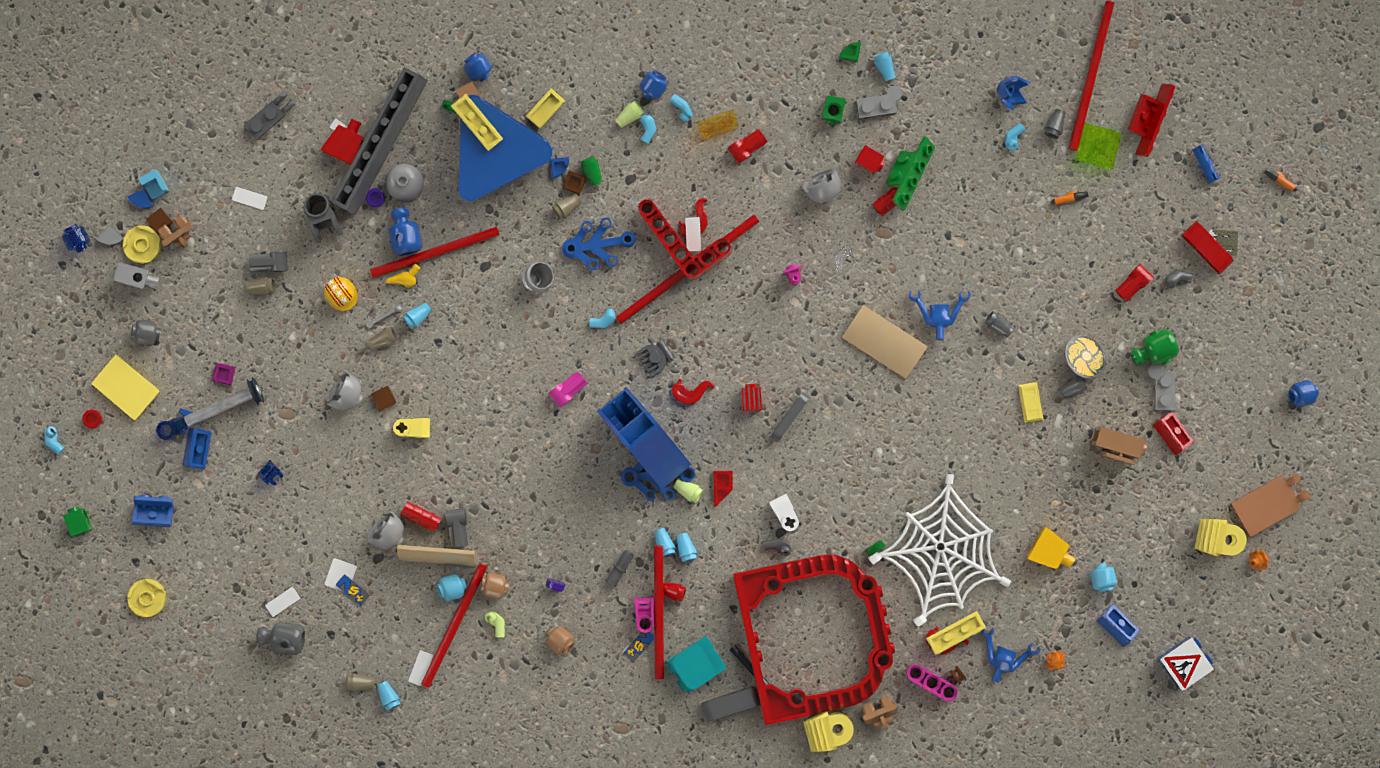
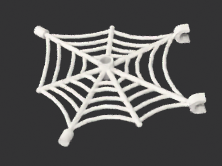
(1002, 580)

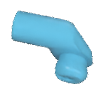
(683, 106)
(650, 128)
(605, 321)
(51, 440)

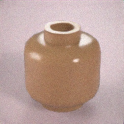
(494, 585)
(559, 640)

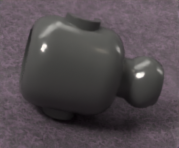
(283, 638)

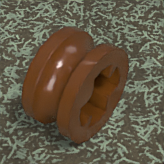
(958, 675)

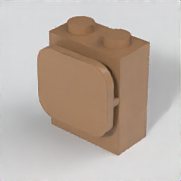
(1118, 445)

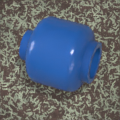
(477, 67)
(653, 85)
(1303, 393)

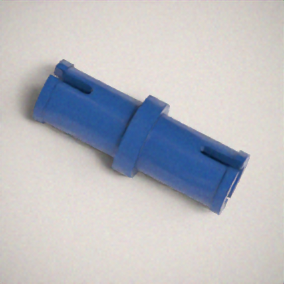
(1205, 163)

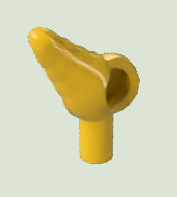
(405, 278)

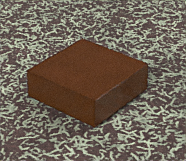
(574, 182)
(159, 219)
(383, 398)

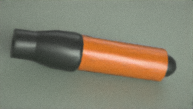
(1280, 178)
(1071, 196)

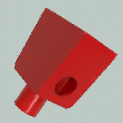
(344, 142)

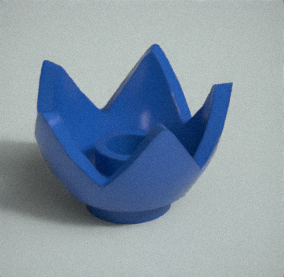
(1009, 91)

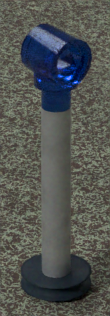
(252, 392)

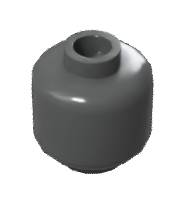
(145, 332)

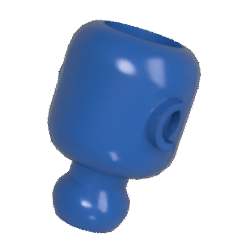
(404, 234)

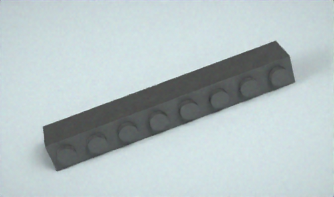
(379, 141)

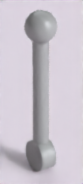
(369, 324)

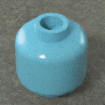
(1103, 578)
(451, 587)

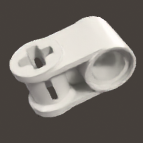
(783, 509)

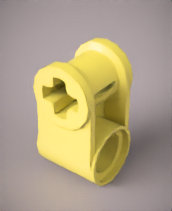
(415, 427)

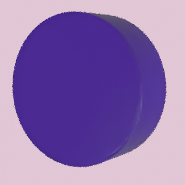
(375, 198)
(555, 584)

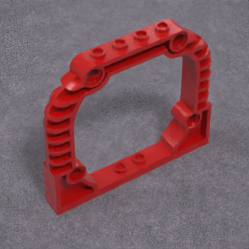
(777, 703)

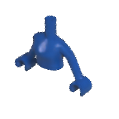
(939, 313)
(1004, 657)

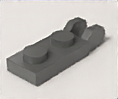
(268, 117)

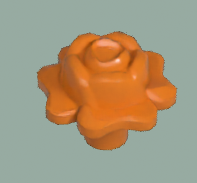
(1258, 560)
(1055, 660)

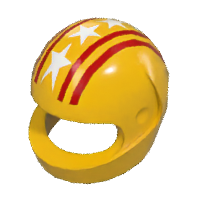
(340, 293)

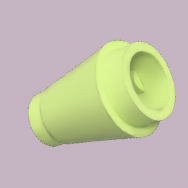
(629, 114)
(689, 490)

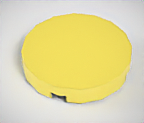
(142, 244)
(146, 598)

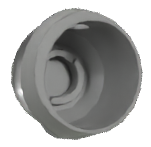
(537, 277)

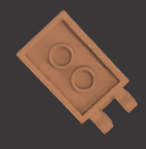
(1268, 504)

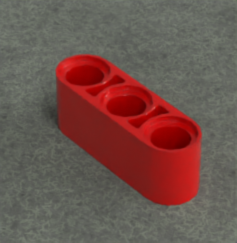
(1207, 247)

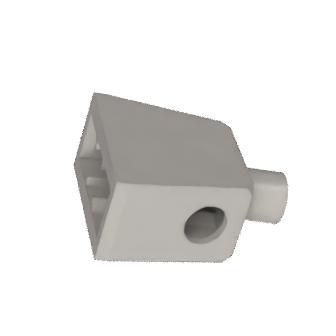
(125, 274)

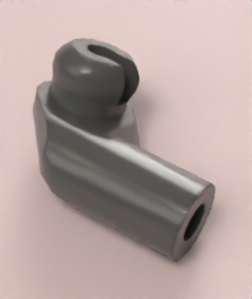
(1176, 276)
(778, 544)

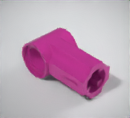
(565, 391)

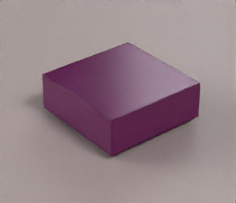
(224, 374)

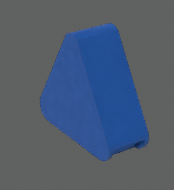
(512, 157)
(644, 437)

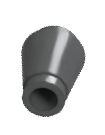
(1055, 124)
(998, 324)
(1072, 388)

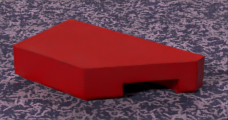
(722, 485)

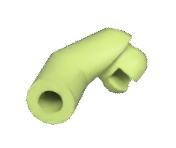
(497, 621)

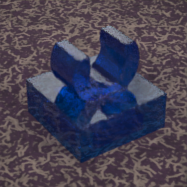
(268, 472)

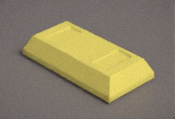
(545, 108)
(1030, 402)

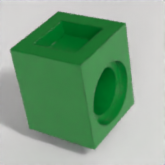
(837, 102)
(77, 521)

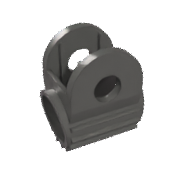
(316, 221)

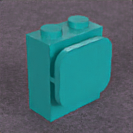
(696, 664)

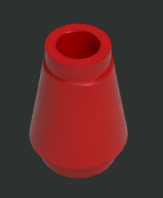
(674, 591)

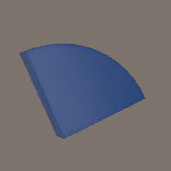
(559, 166)
(141, 199)

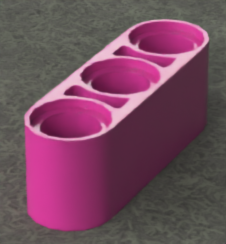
(941, 683)

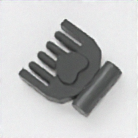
(657, 356)

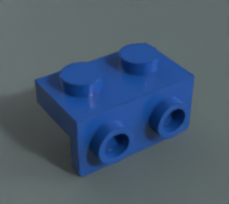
(153, 511)

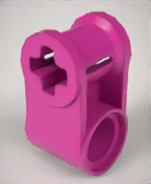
(644, 611)

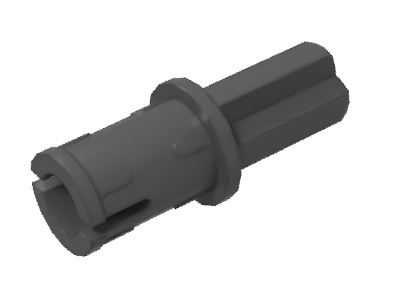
(619, 568)

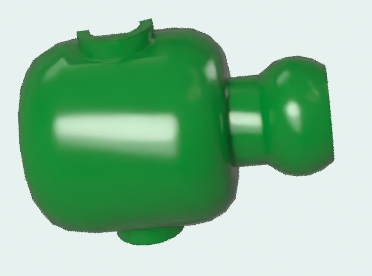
(1157, 348)

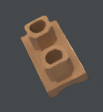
(182, 226)
(871, 716)

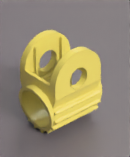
(1212, 537)
(820, 732)

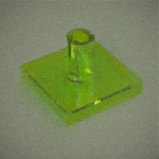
(1098, 146)

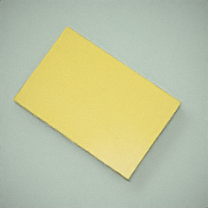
(125, 387)

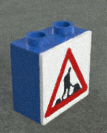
(1186, 663)

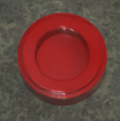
(92, 418)

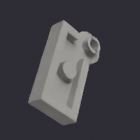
(879, 105)
(1164, 388)

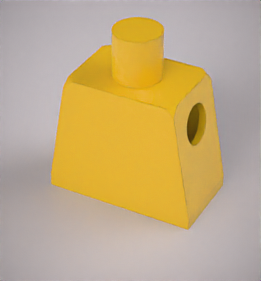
(1050, 550)

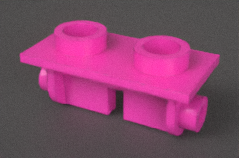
(793, 274)

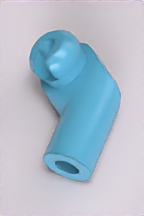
(1012, 136)

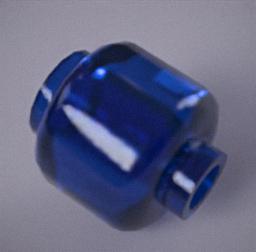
(75, 238)

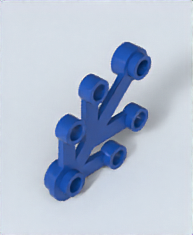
(595, 244)
(646, 476)

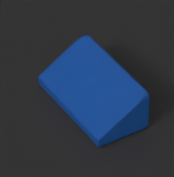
(196, 448)
(1118, 625)

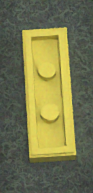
(476, 122)
(956, 633)

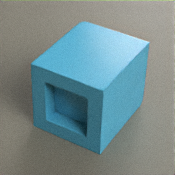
(154, 184)

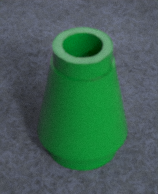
(591, 169)

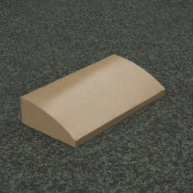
(884, 341)
(437, 555)

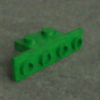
(908, 171)

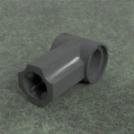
(268, 262)
(457, 522)

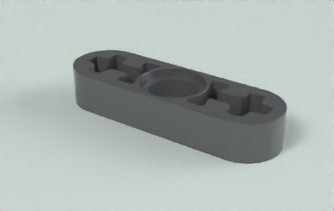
(790, 416)

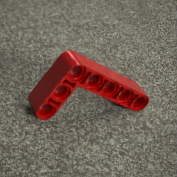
(678, 245)

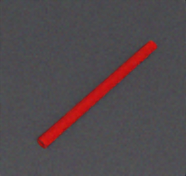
(434, 252)
(658, 613)
(454, 625)

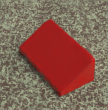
(1173, 433)

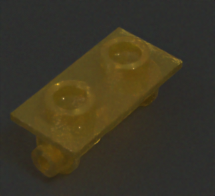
(717, 124)

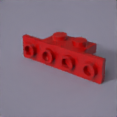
(1149, 116)

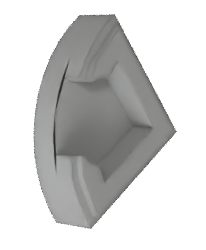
(109, 236)

